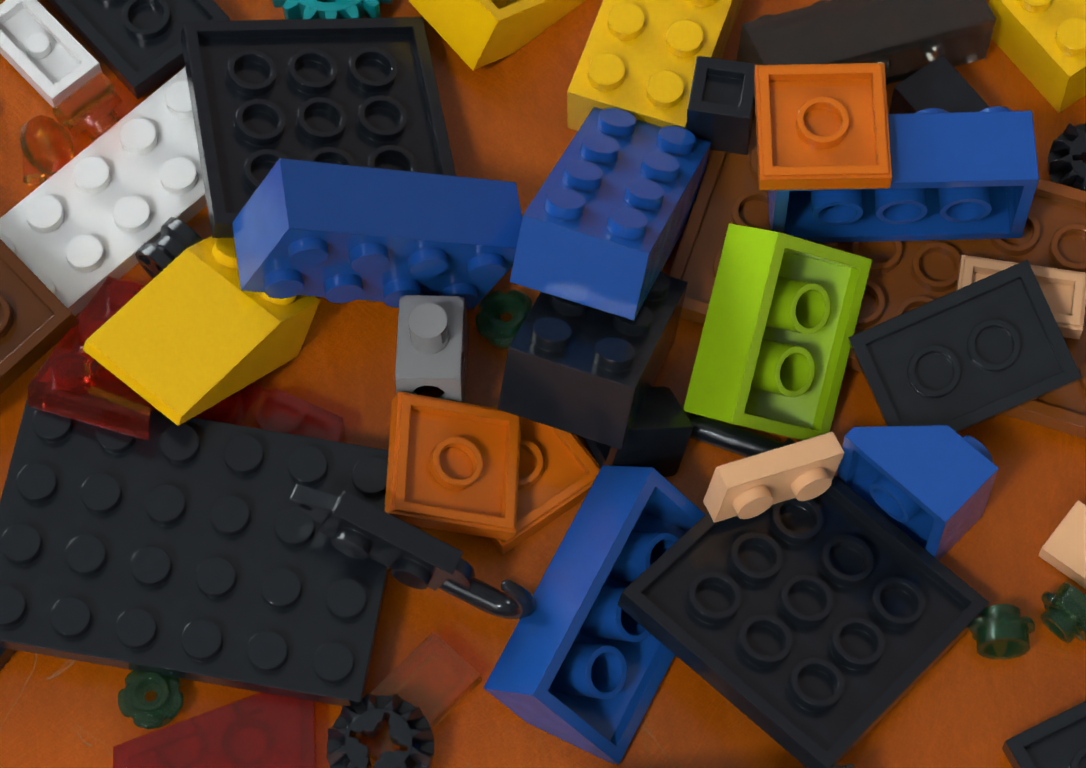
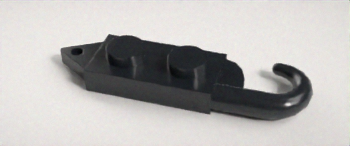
(411, 553)

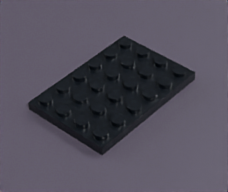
(189, 555)

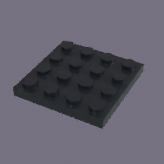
(312, 94)
(805, 616)

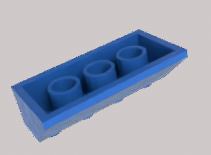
(579, 658)

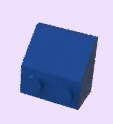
(920, 479)

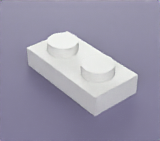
(43, 50)

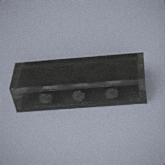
(890, 32)

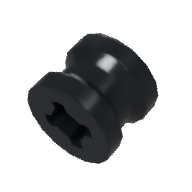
(174, 239)

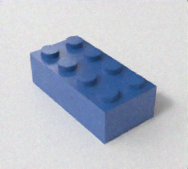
(949, 182)
(610, 212)
(375, 234)

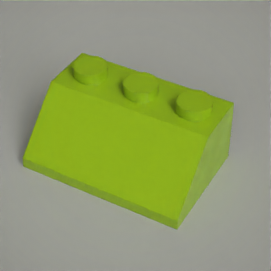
(777, 333)

